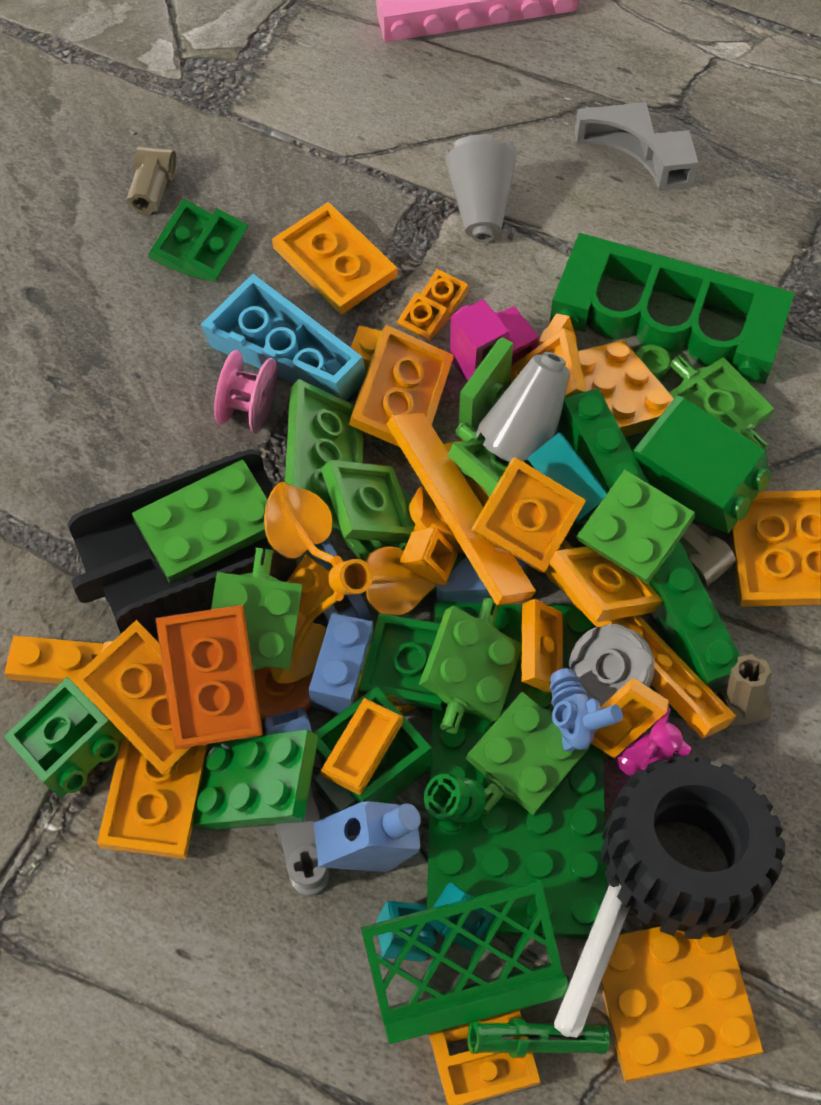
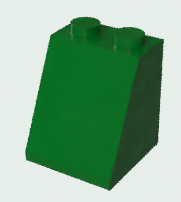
(703, 464)

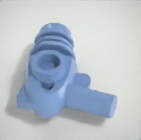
(576, 713)

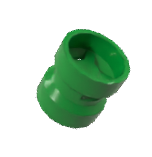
(454, 798)

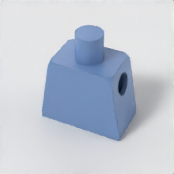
(384, 835)

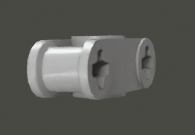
(299, 849)

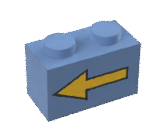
(340, 663)

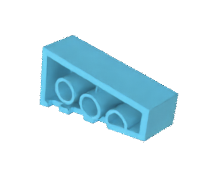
(270, 326)

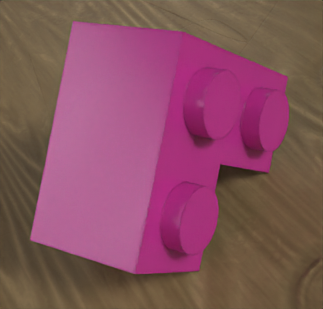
(478, 328)

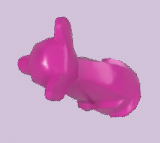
(661, 744)

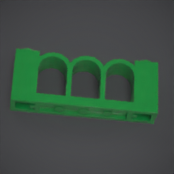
(595, 258)

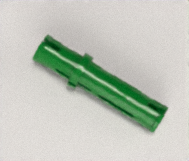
(488, 1038)

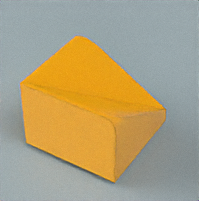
(429, 555)

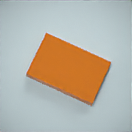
(209, 676)

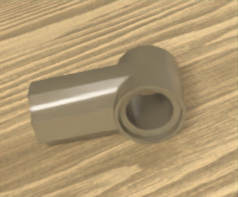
(151, 172)
(709, 556)
(748, 691)

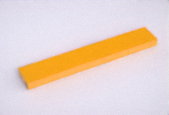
(459, 508)

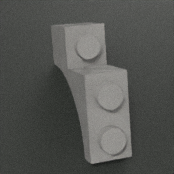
(629, 128)

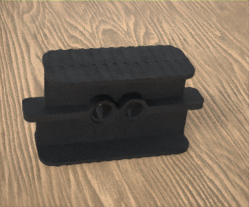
(126, 570)

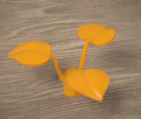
(299, 521)

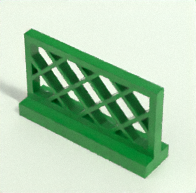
(473, 1001)

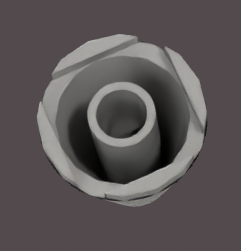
(481, 182)
(527, 410)

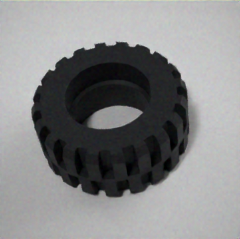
(720, 806)

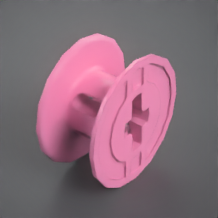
(245, 391)

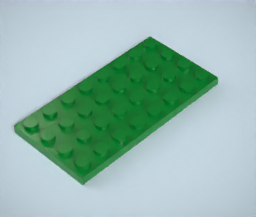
(510, 844)

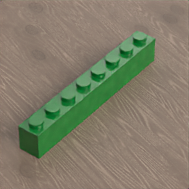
(687, 613)

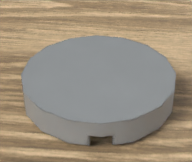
(609, 659)

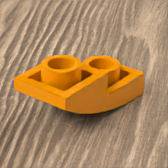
(434, 306)

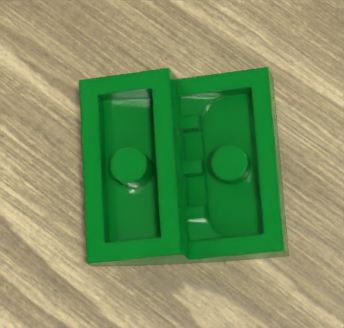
(198, 241)

